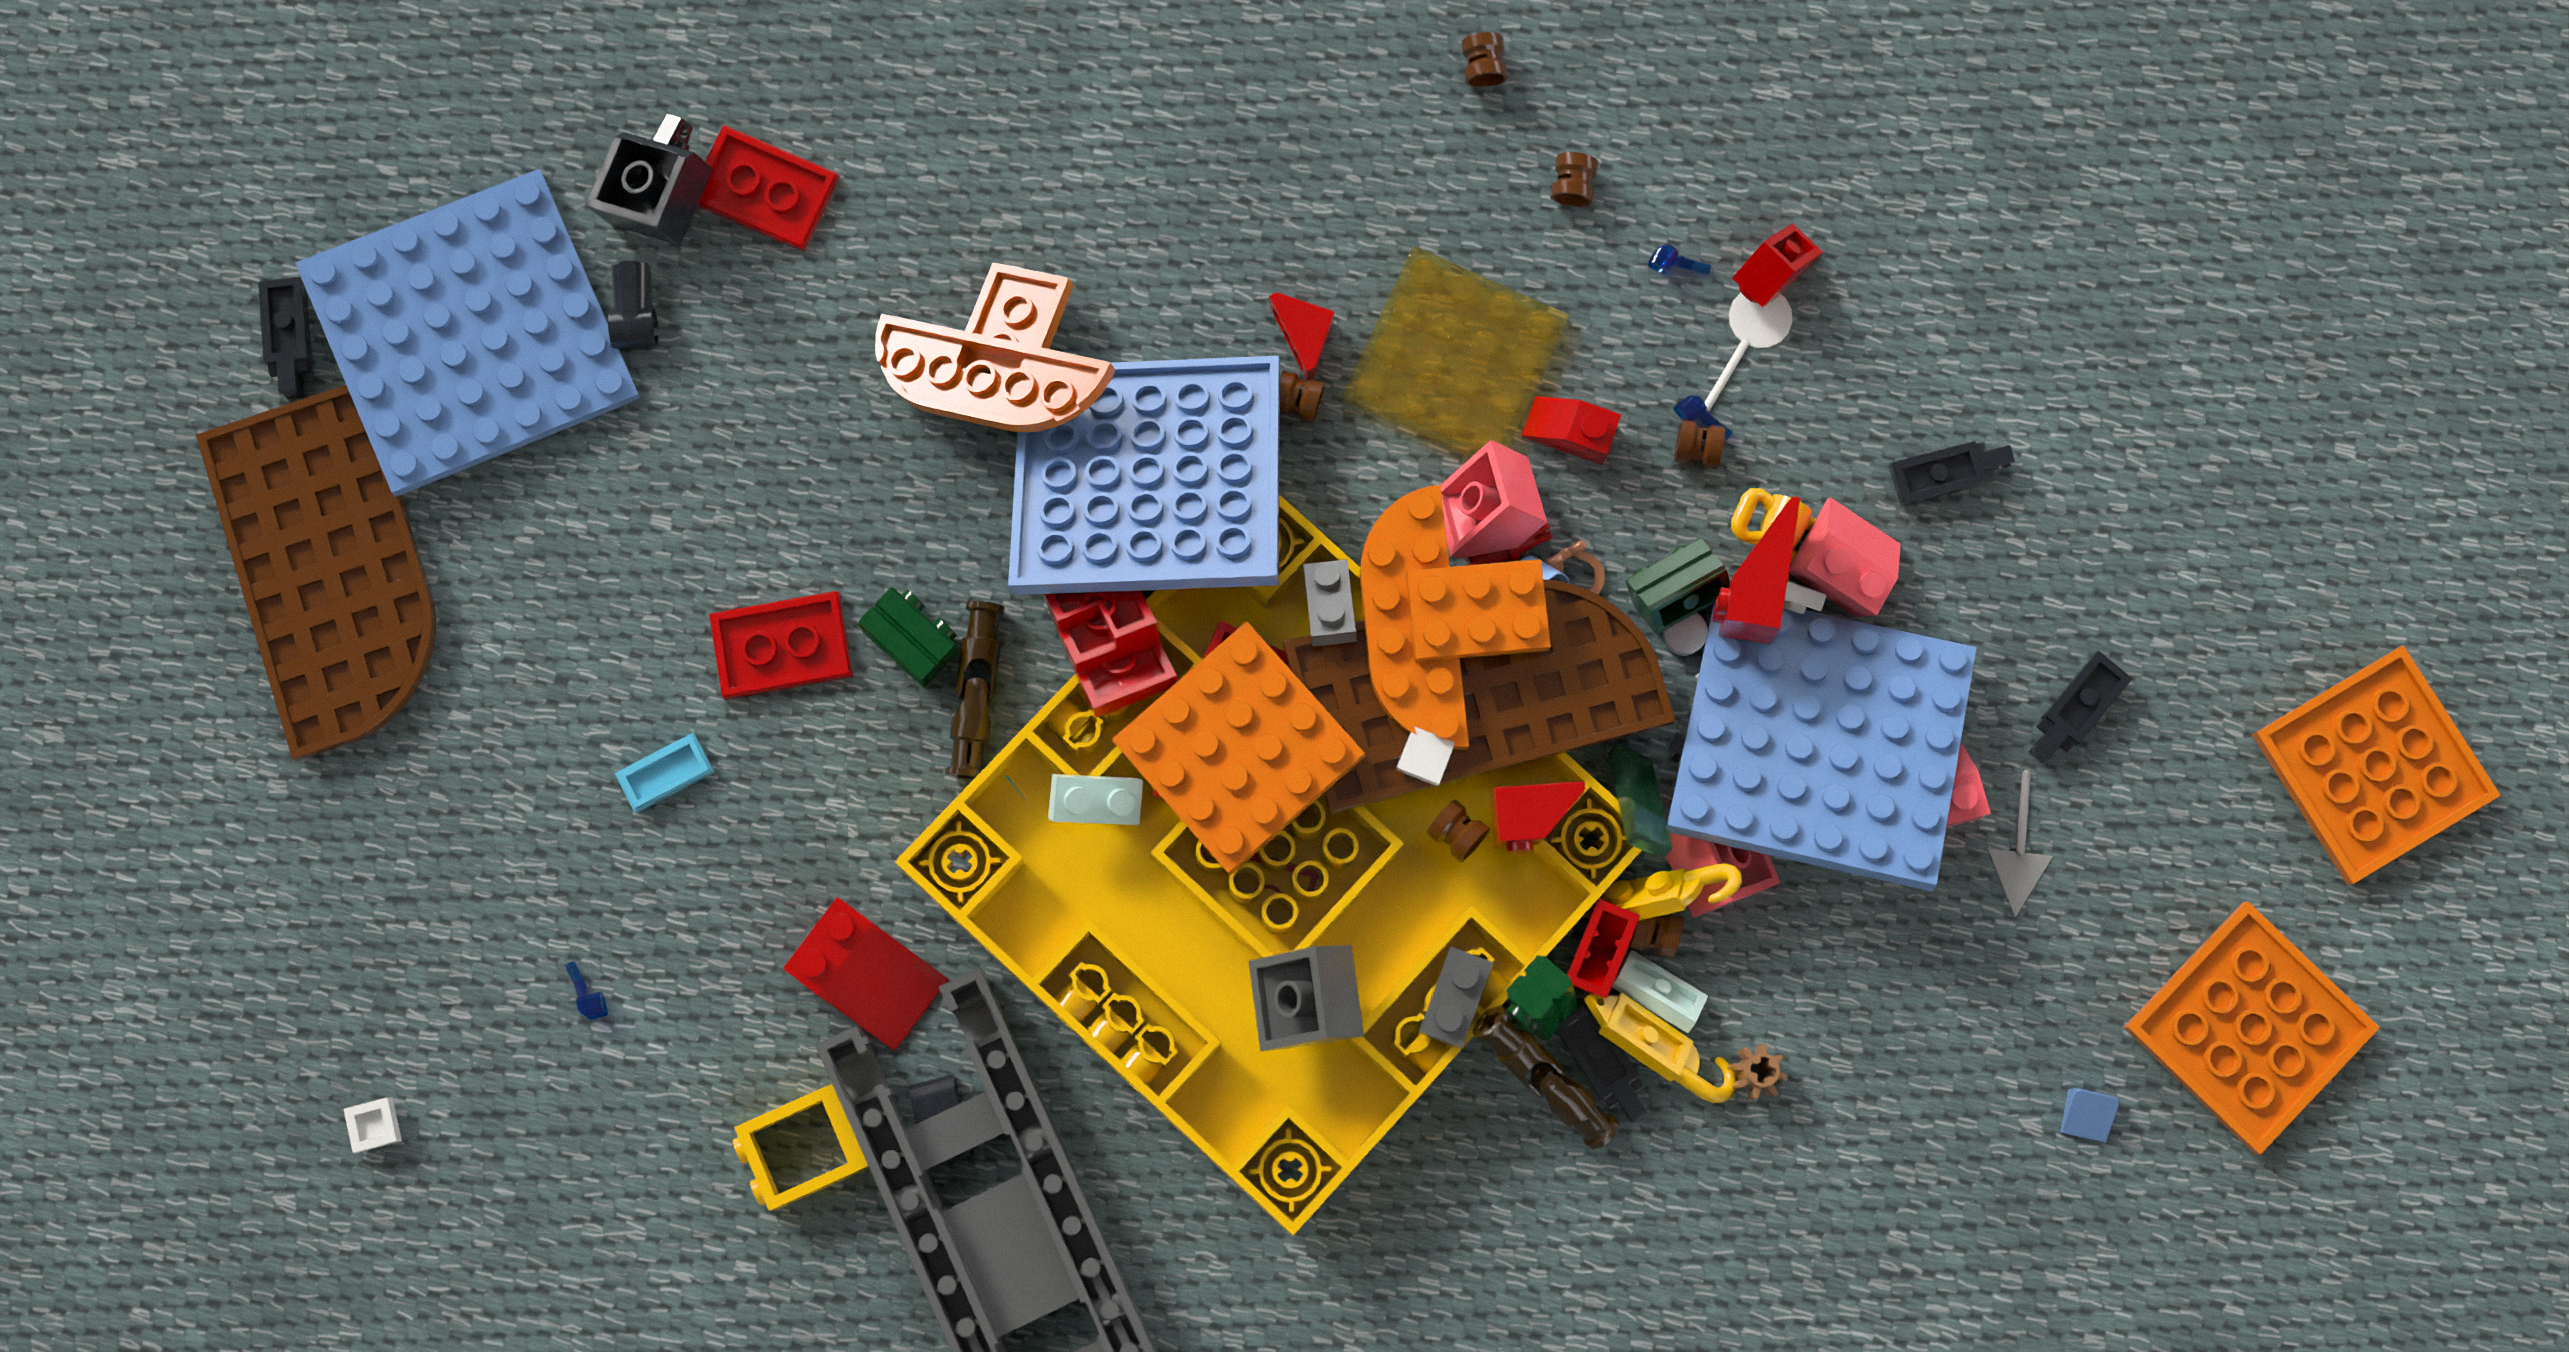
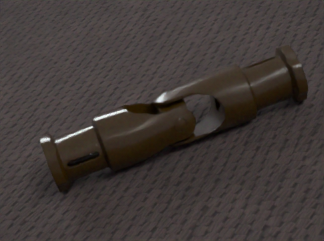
(972, 720)
(1565, 1096)

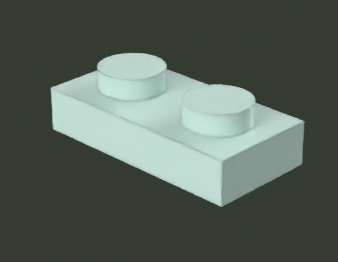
(1095, 799)
(1660, 991)

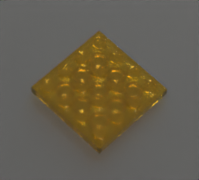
(1454, 355)

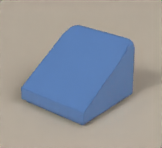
(2089, 1114)

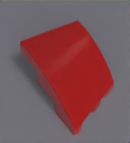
(1111, 646)

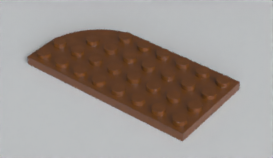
(323, 568)
(1519, 707)

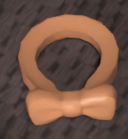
(1577, 550)

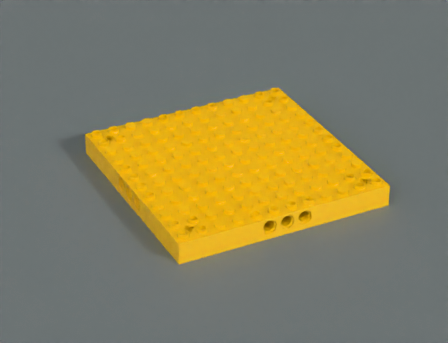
(1152, 942)

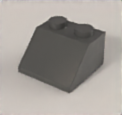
(1306, 997)

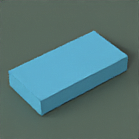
(664, 772)

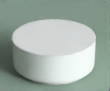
(1687, 636)

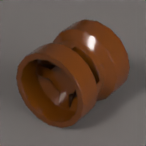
(1484, 59)
(1574, 179)
(1289, 393)
(1689, 443)
(1458, 830)
(1665, 937)

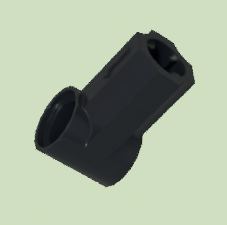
(633, 316)

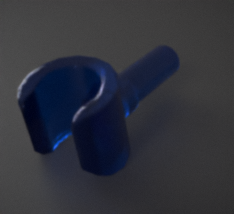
(1667, 256)
(1693, 408)
(589, 1005)

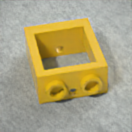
(749, 1150)

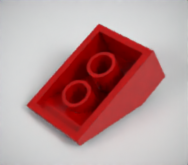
(1756, 595)
(865, 973)

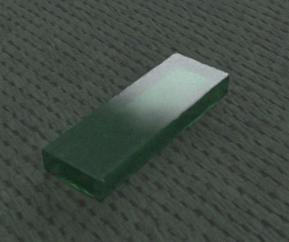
(1639, 801)

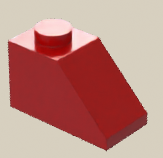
(1776, 265)
(1572, 427)
(1529, 812)

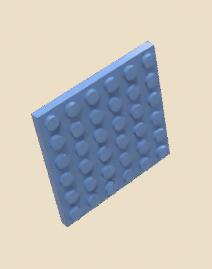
(466, 332)
(1154, 483)
(1826, 746)

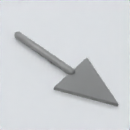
(2018, 869)

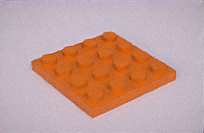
(1238, 748)
(2375, 765)
(2251, 1028)

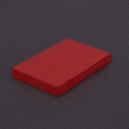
(766, 188)
(781, 645)

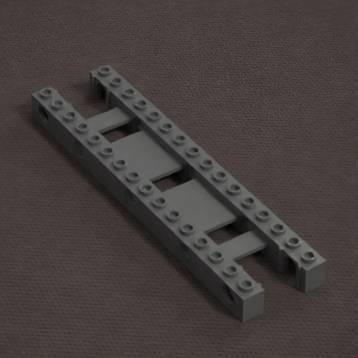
(1009, 1248)

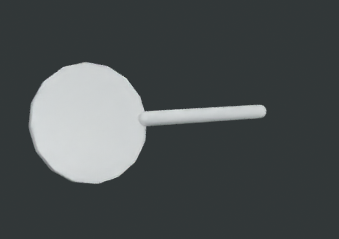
(1755, 328)

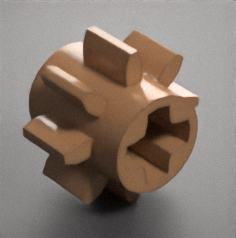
(1749, 1080)

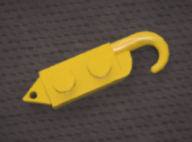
(1669, 890)
(1657, 1045)

